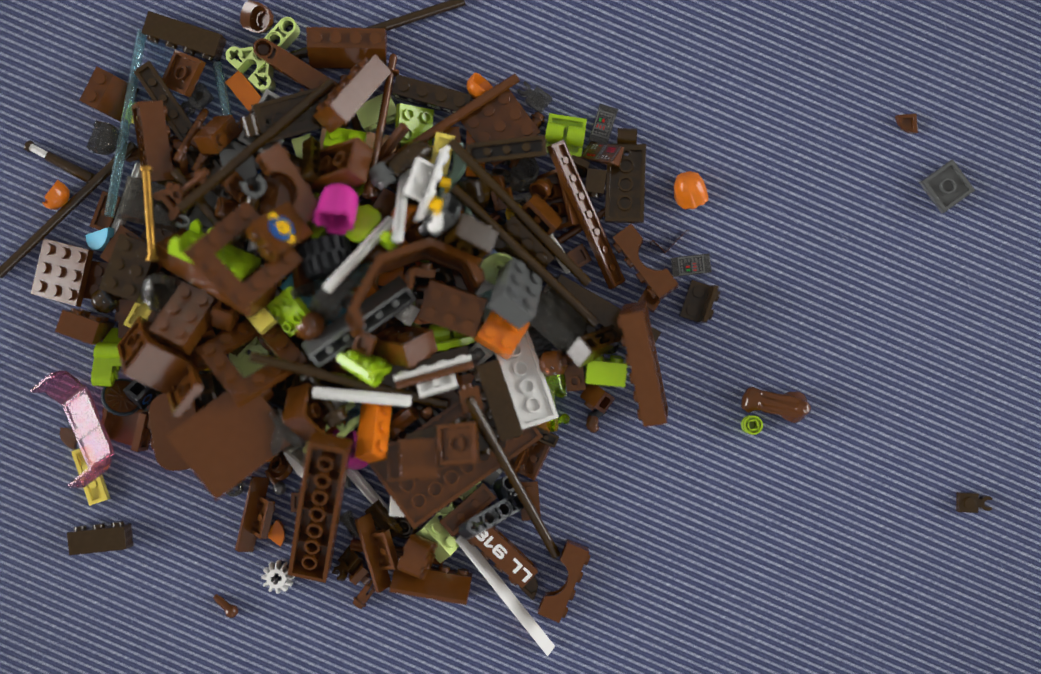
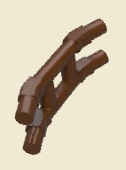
(189, 141)

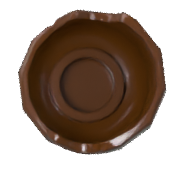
(311, 326)

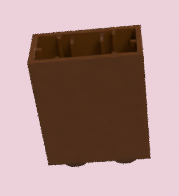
(227, 441)

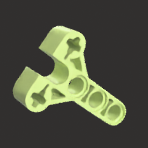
(263, 69)

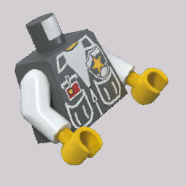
(442, 211)

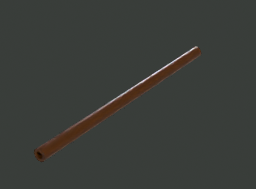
(461, 113)

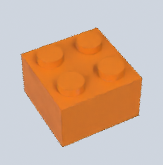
(500, 335)

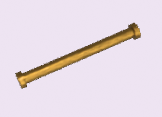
(149, 214)

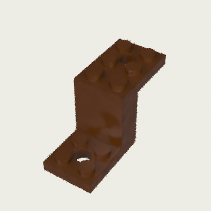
(159, 367)

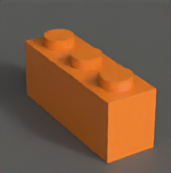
(373, 432)

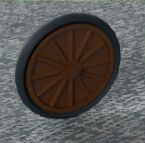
(116, 400)

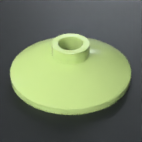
(492, 265)

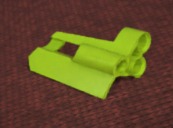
(106, 360)

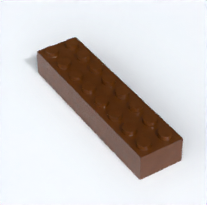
(319, 506)

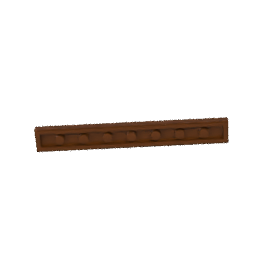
(586, 214)

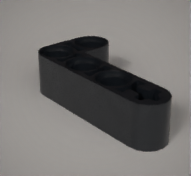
(492, 513)

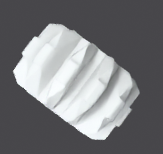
(272, 581)

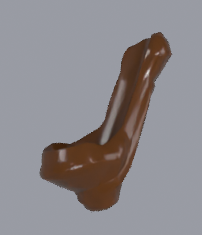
(790, 405)

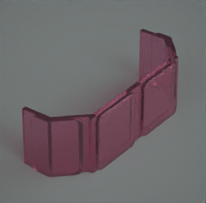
(83, 420)

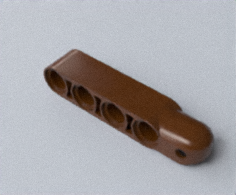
(289, 64)

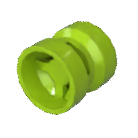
(749, 422)

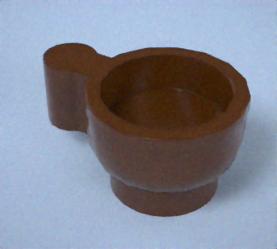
(542, 187)

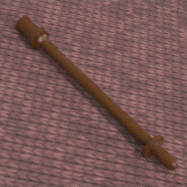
(369, 188)

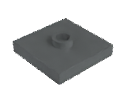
(947, 186)

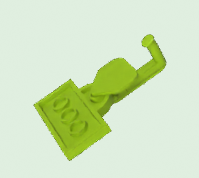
(365, 223)

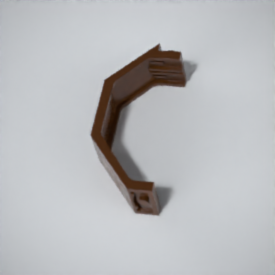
(426, 249)

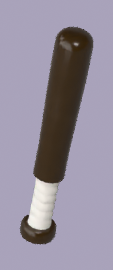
(64, 164)

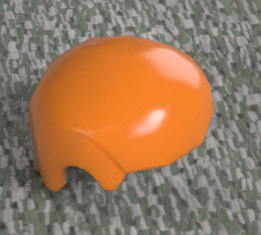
(477, 85)
(57, 196)

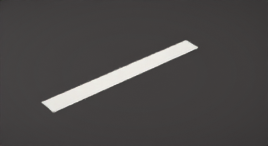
(506, 595)

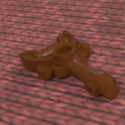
(179, 192)

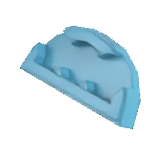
(99, 239)

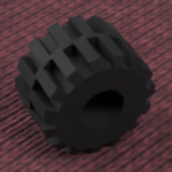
(324, 255)

